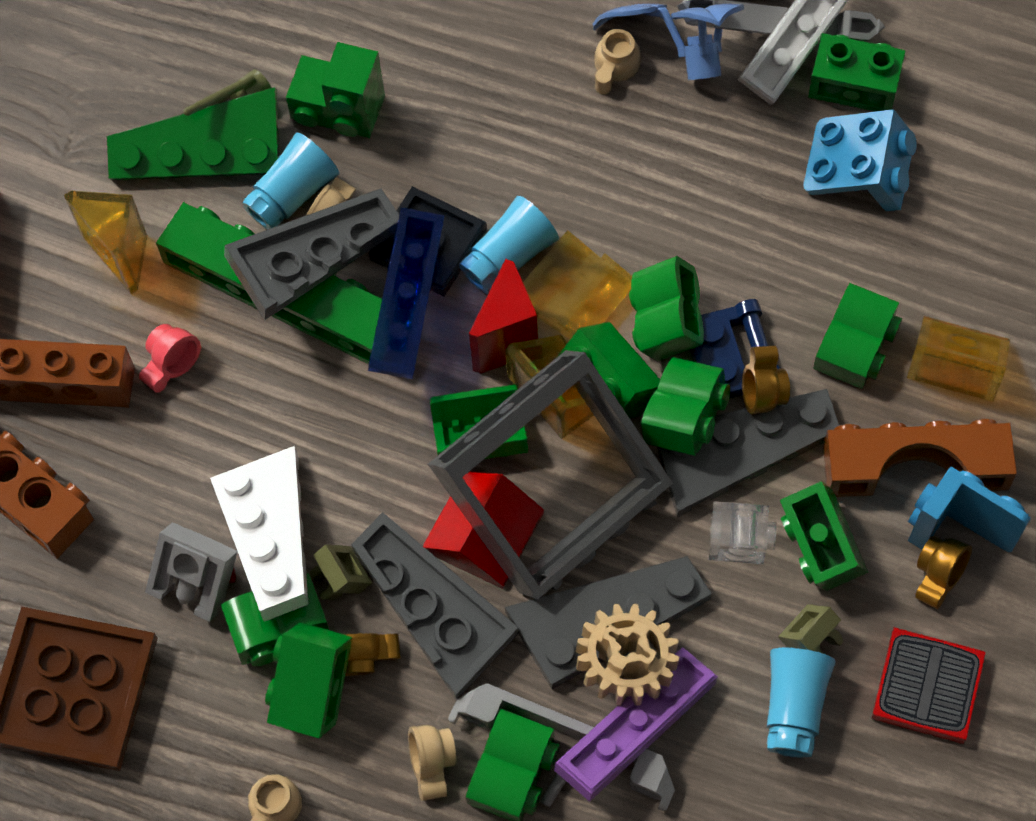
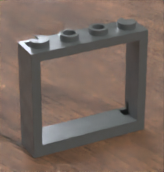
(508, 418)

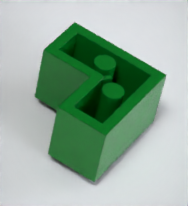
(339, 92)

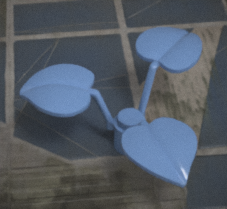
(702, 50)

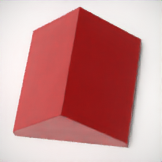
(503, 320)
(509, 508)

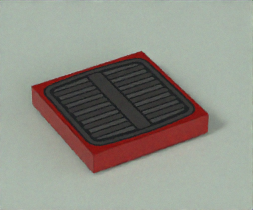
(928, 685)

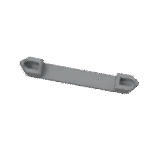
(764, 19)
(484, 703)

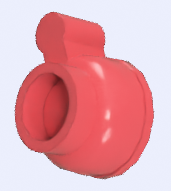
(172, 355)

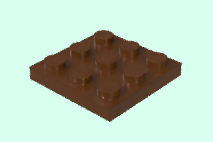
(72, 687)

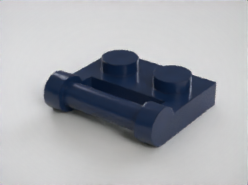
(719, 343)

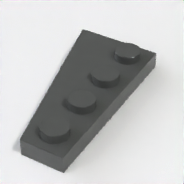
(746, 447)
(439, 609)

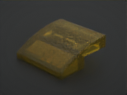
(576, 286)

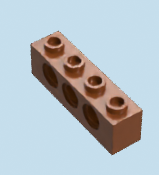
(65, 373)
(58, 521)

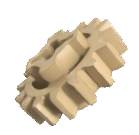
(638, 671)

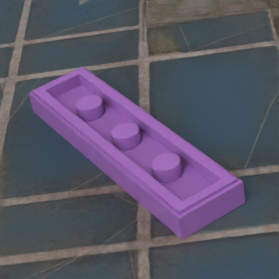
(633, 728)

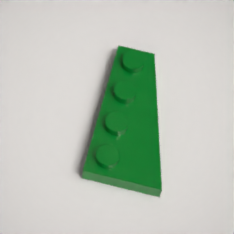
(216, 141)

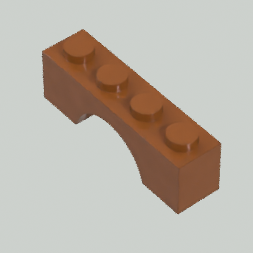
(860, 457)

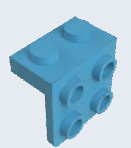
(862, 154)
(972, 505)

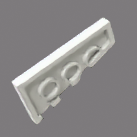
(267, 529)

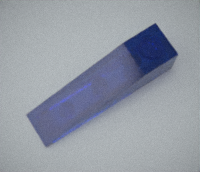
(406, 293)

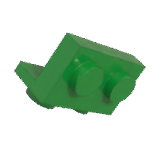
(460, 411)

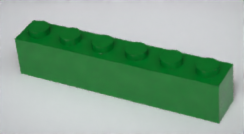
(332, 312)

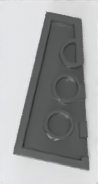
(303, 253)
(557, 620)

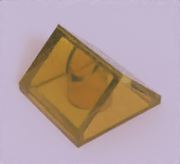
(113, 232)
(529, 358)
(959, 359)

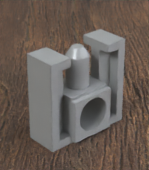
(175, 557)

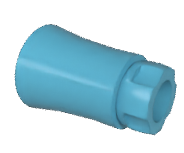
(290, 182)
(515, 236)
(796, 699)

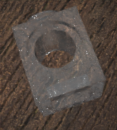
(741, 533)

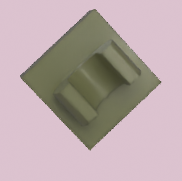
(341, 570)
(811, 628)

